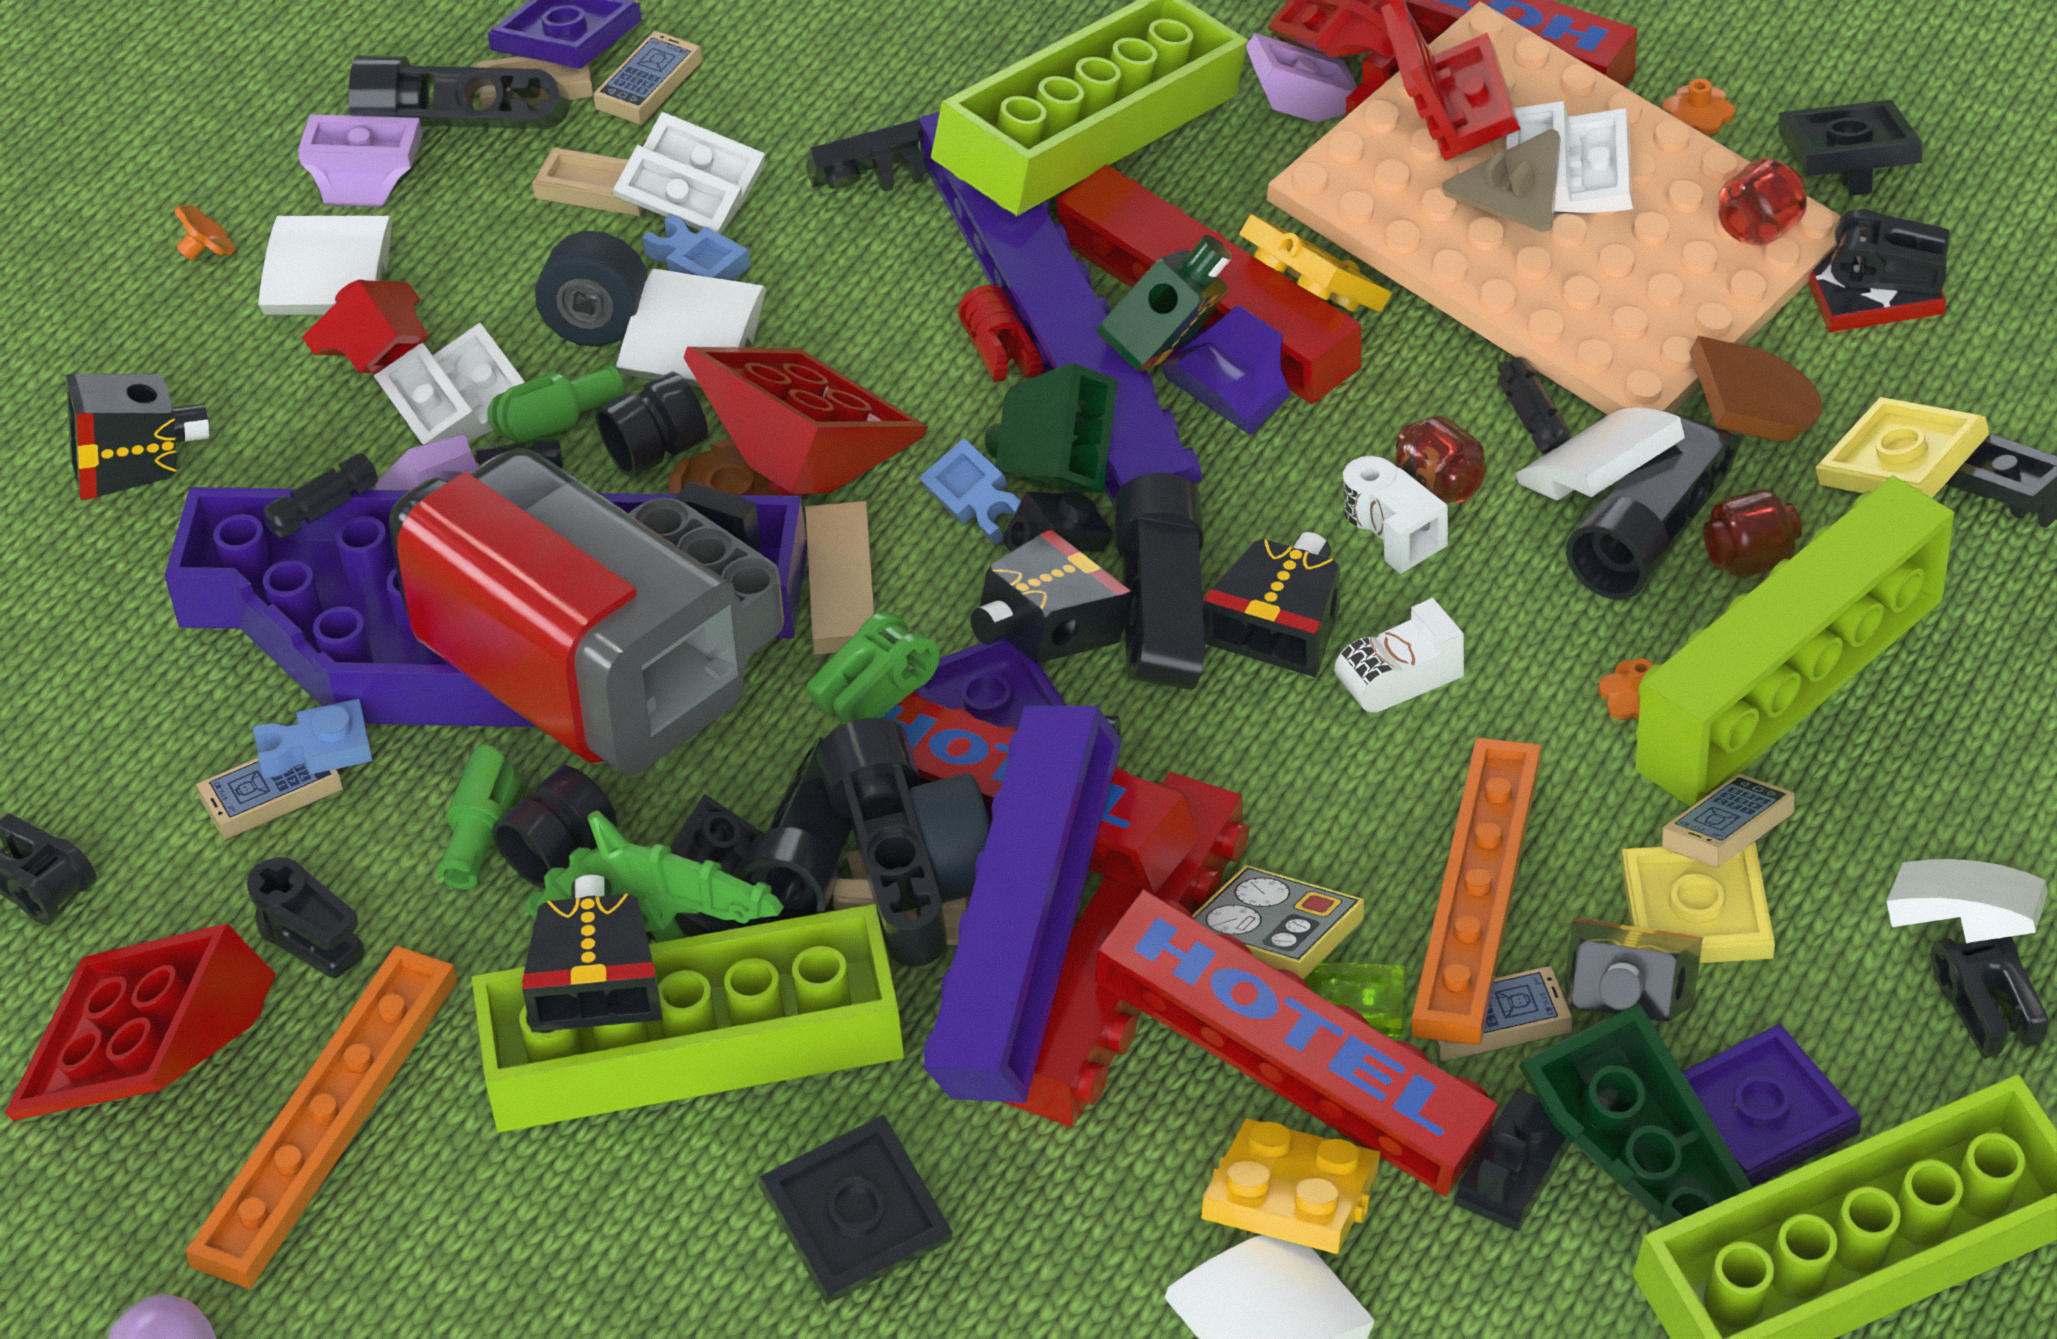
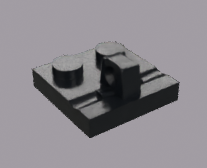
(1850, 141)
(855, 1209)

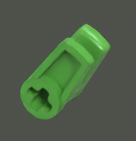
(871, 670)

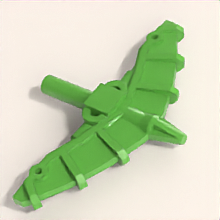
(660, 881)

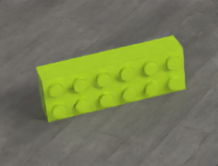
(1087, 101)
(1792, 641)
(735, 1016)
(1863, 1226)

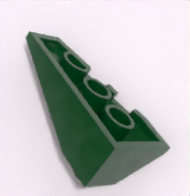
(1636, 1116)

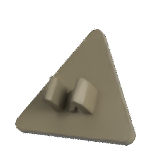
(1514, 182)

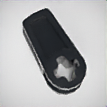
(1895, 255)
(41, 869)
(304, 916)
(1986, 970)

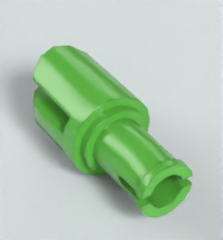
(551, 403)
(482, 796)

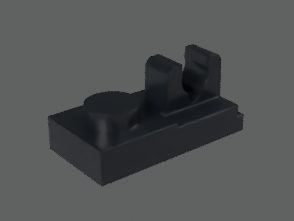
(847, 159)
(2011, 475)
(1513, 1163)

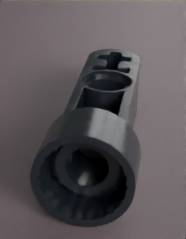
(396, 89)
(1648, 510)
(1160, 553)
(869, 780)
(800, 846)

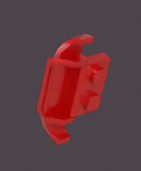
(1334, 26)

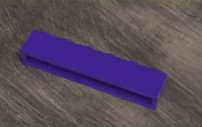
(1023, 904)

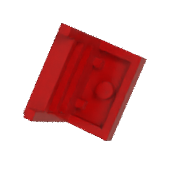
(1455, 90)

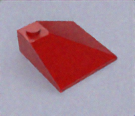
(799, 416)
(143, 1019)

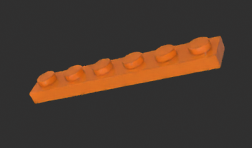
(1476, 892)
(321, 1118)

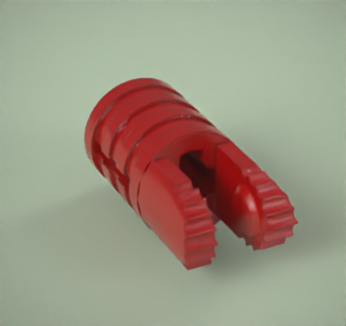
(998, 333)

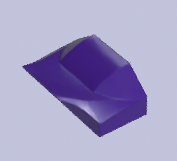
(1232, 369)

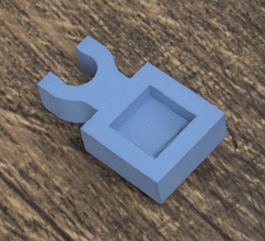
(697, 254)
(970, 487)
(322, 739)

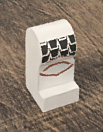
(1396, 510)
(1403, 659)

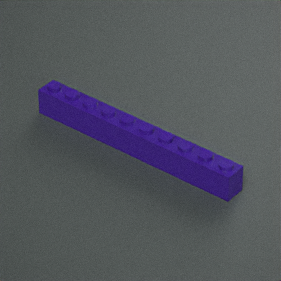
(1060, 313)

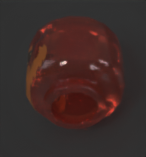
(1762, 202)
(1442, 458)
(1751, 533)

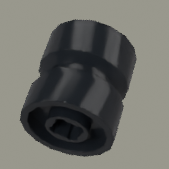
(658, 421)
(552, 825)

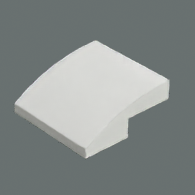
(1593, 156)
(690, 174)
(317, 257)
(684, 313)
(449, 390)
(1603, 453)
(1987, 897)
(1268, 1293)

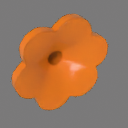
(1700, 106)
(201, 233)
(1622, 688)

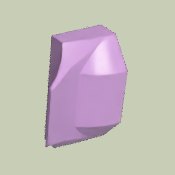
(1300, 79)
(358, 156)
(438, 459)

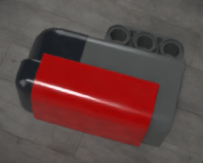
(581, 614)

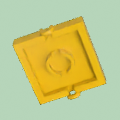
(1314, 267)
(1291, 1185)

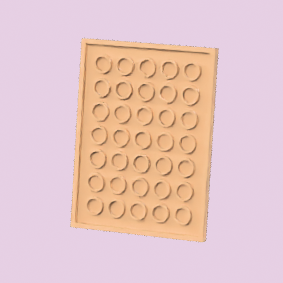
(1600, 295)

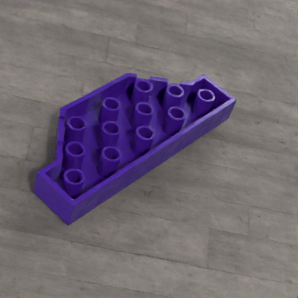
(334, 606)

